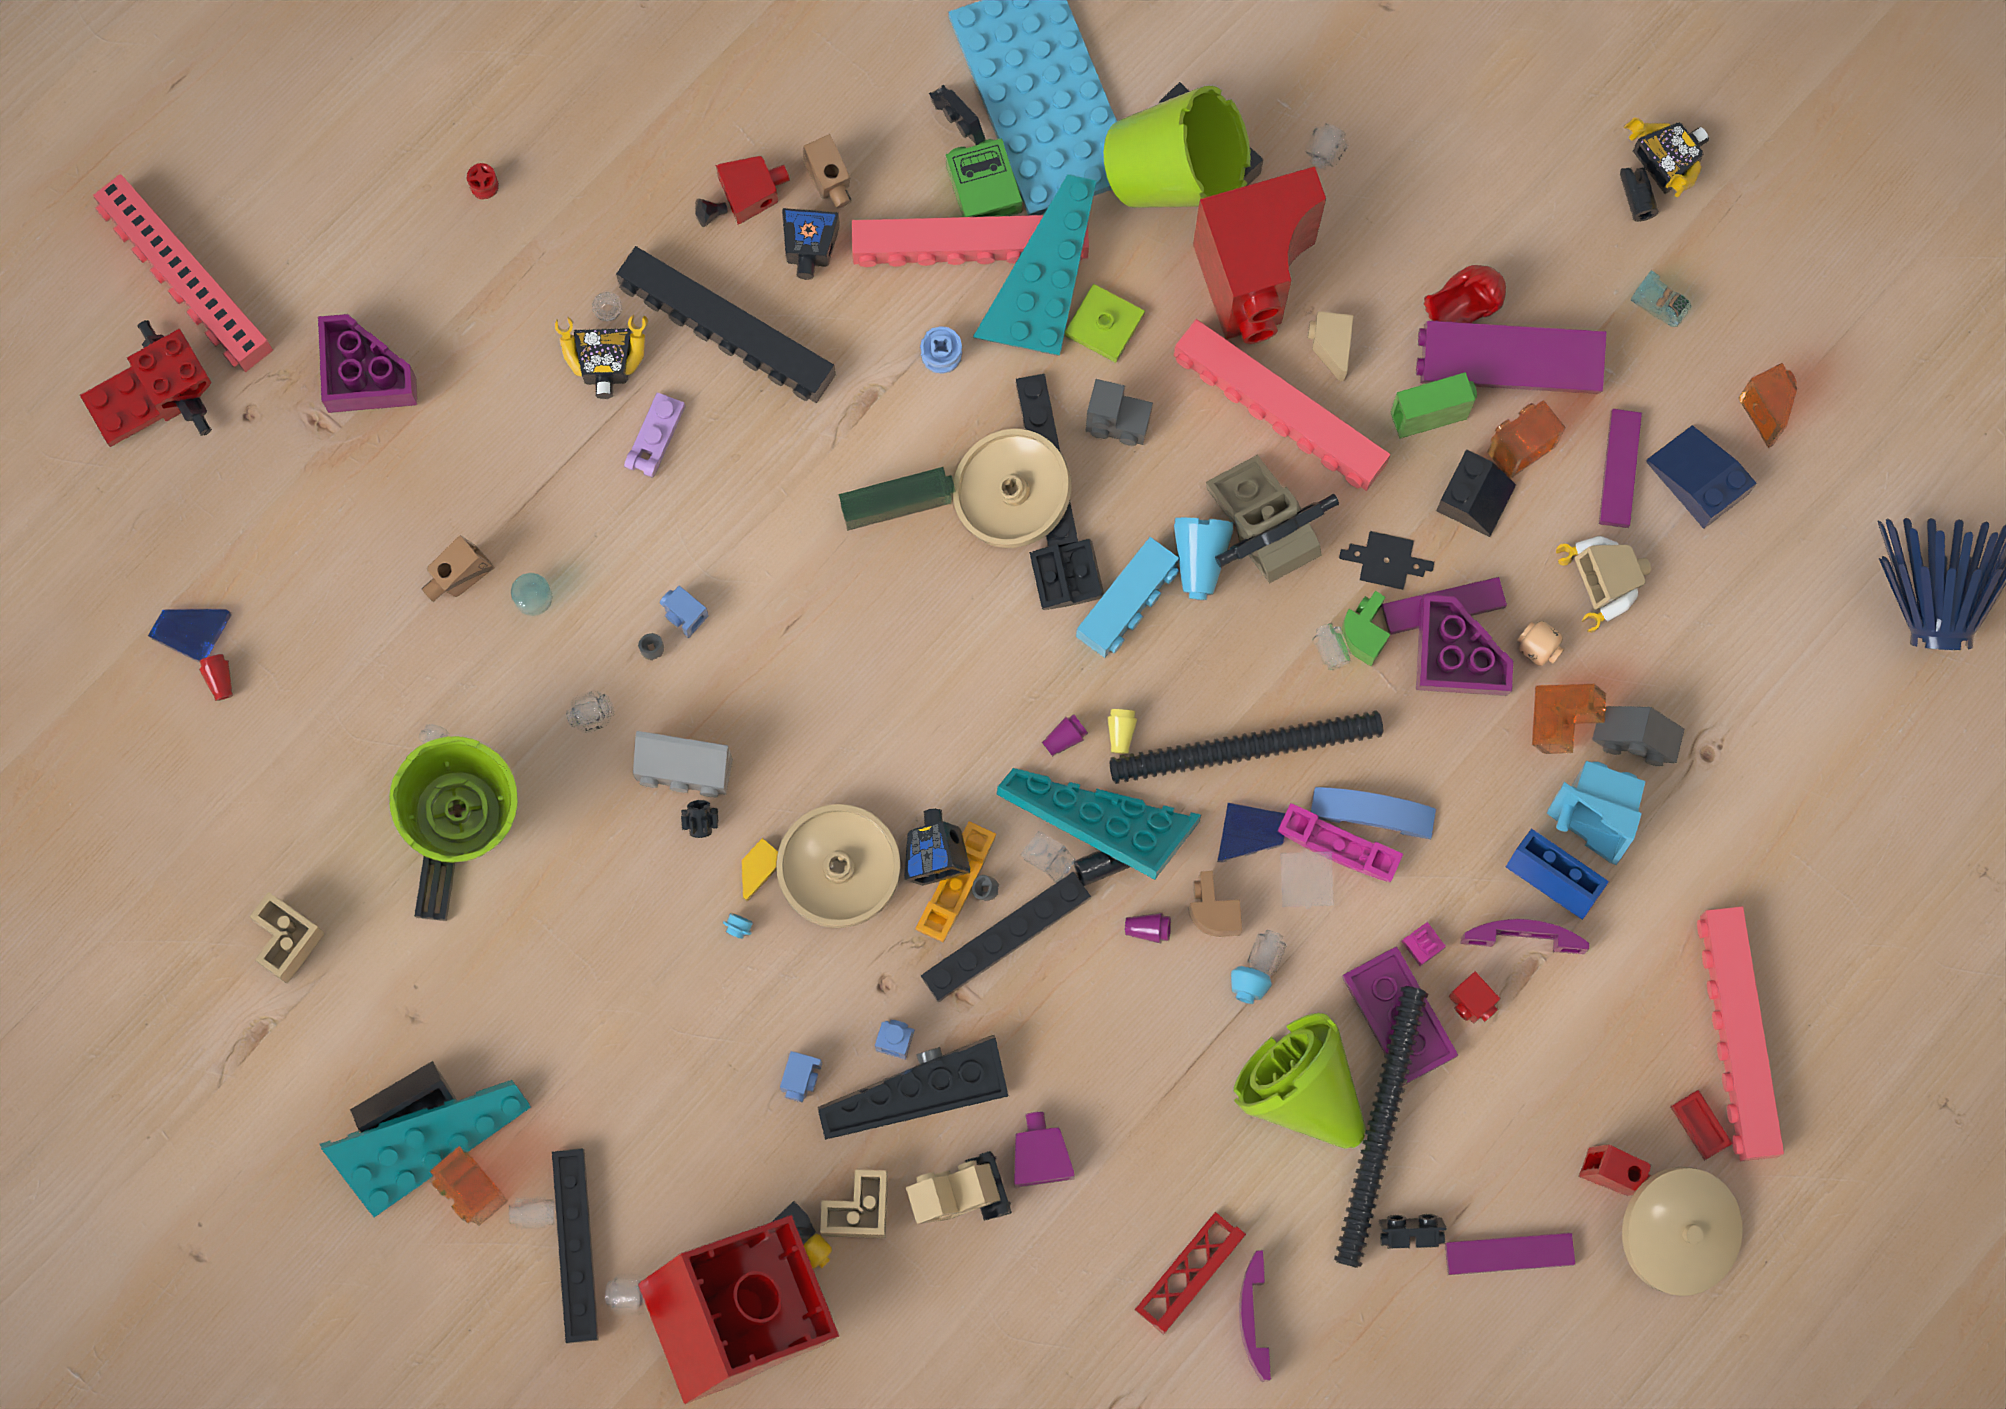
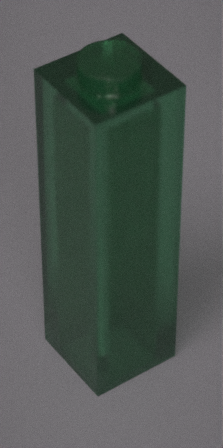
(896, 498)

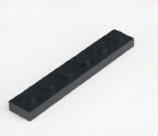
(1039, 418)
(1005, 936)
(575, 1246)

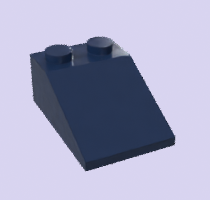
(1701, 475)

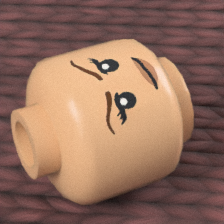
(1540, 643)

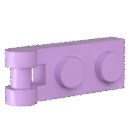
(655, 434)

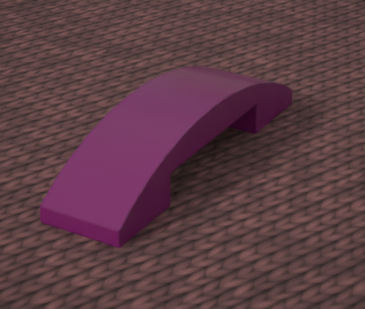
(1564, 940)
(1258, 1357)

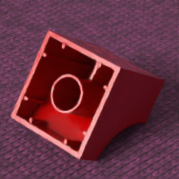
(1249, 242)
(737, 1308)

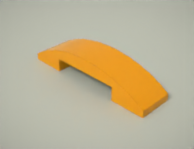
(953, 892)

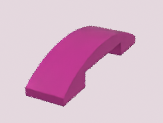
(1347, 849)

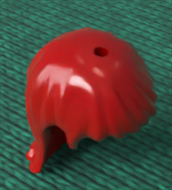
(1468, 296)

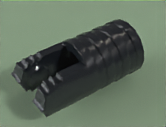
(1639, 193)
(1097, 867)

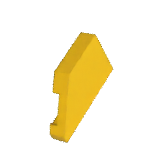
(757, 867)

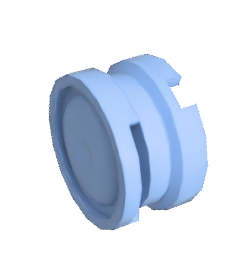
(941, 350)

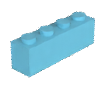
(1128, 597)

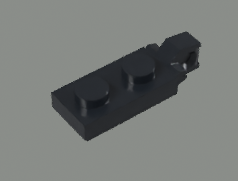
(958, 112)

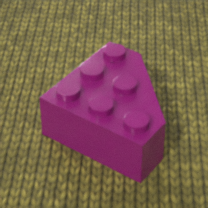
(360, 369)
(1458, 652)

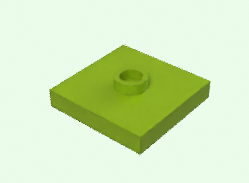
(1104, 323)

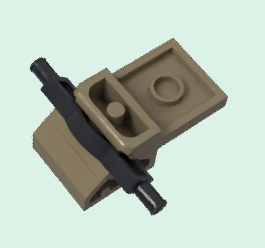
(1267, 519)

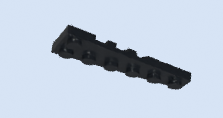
(940, 1085)

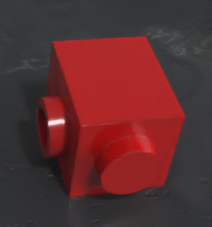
(1474, 999)

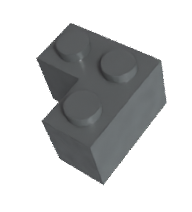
(1117, 415)
(1640, 732)

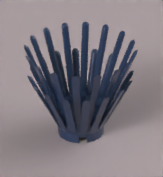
(1949, 601)

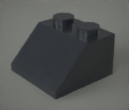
(1477, 493)

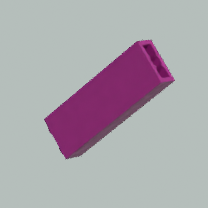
(1513, 356)

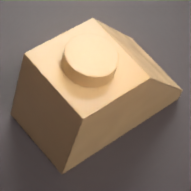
(1332, 341)

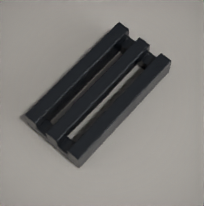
(430, 914)

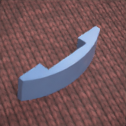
(1373, 810)

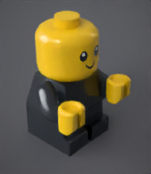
(814, 1244)

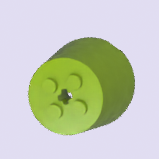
(1178, 151)
(449, 774)

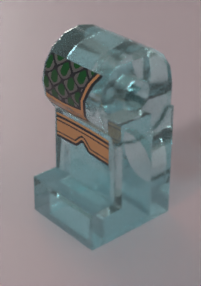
(1661, 300)

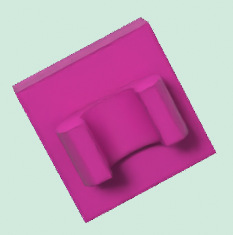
(1423, 944)

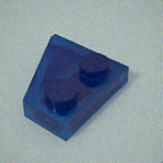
(190, 630)
(1249, 831)

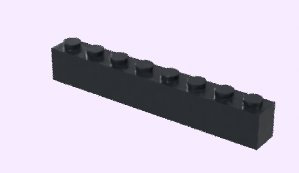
(726, 325)

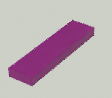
(1620, 468)
(1475, 598)
(1510, 1254)

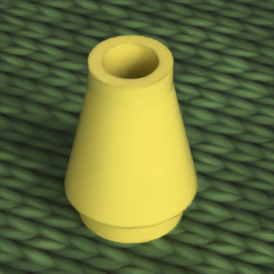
(1121, 729)

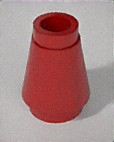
(217, 676)

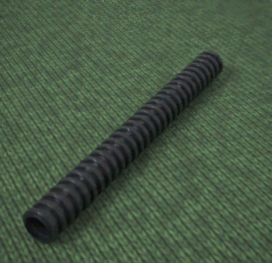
(1246, 747)
(1381, 1126)

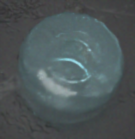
(531, 594)

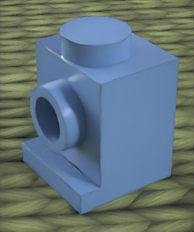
(684, 610)
(894, 1039)
(799, 1076)

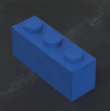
(1557, 874)

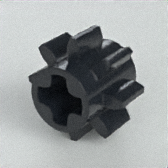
(699, 818)

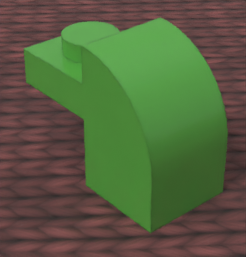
(1361, 635)

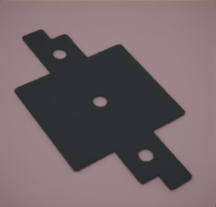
(1400, 561)

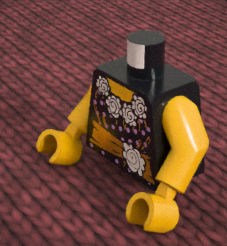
(1669, 153)
(603, 354)

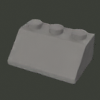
(681, 764)

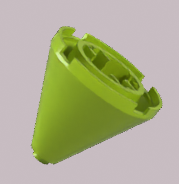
(1304, 1083)

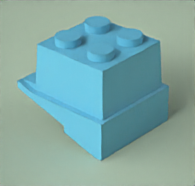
(1600, 809)

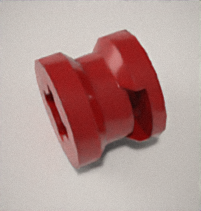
(480, 174)

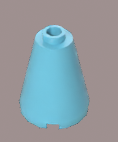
(1196, 547)

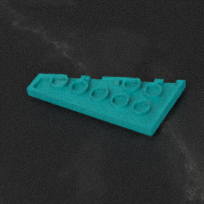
(1039, 290)
(1106, 820)
(400, 1153)

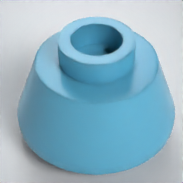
(1249, 984)

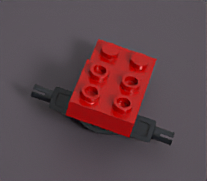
(158, 385)

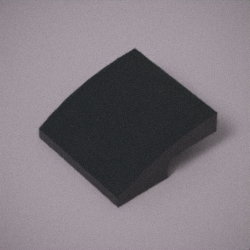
(1066, 574)

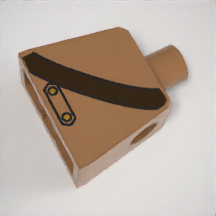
(824, 160)
(456, 569)

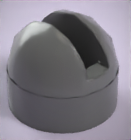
(647, 640)
(985, 881)
(929, 1055)

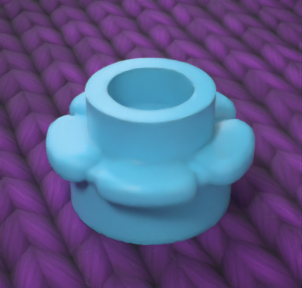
(738, 926)

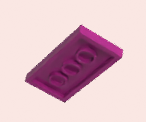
(1376, 993)

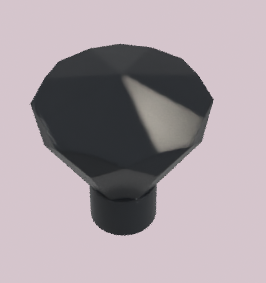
(708, 211)

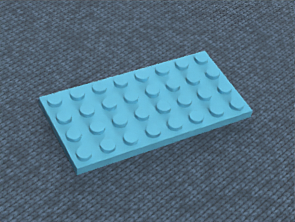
(1037, 92)

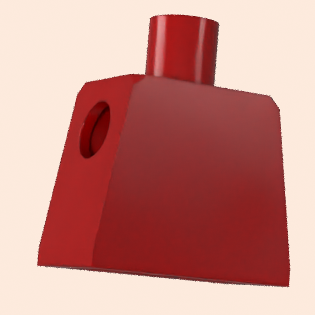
(750, 186)
(1614, 1169)

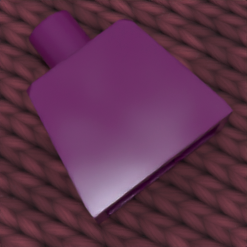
(1040, 1154)

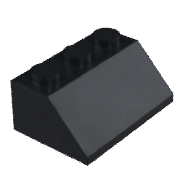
(411, 1094)

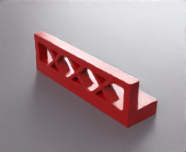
(1198, 1282)

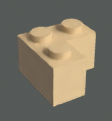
(292, 937)
(951, 1195)
(862, 1217)

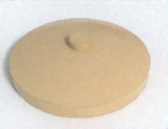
(1012, 488)
(838, 866)
(1682, 1231)

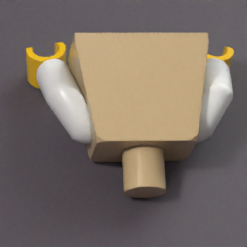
(1609, 573)

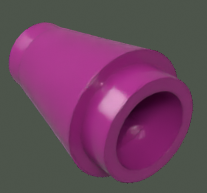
(1065, 735)
(1149, 927)

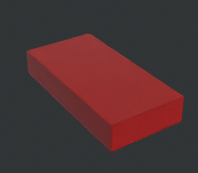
(1701, 1125)

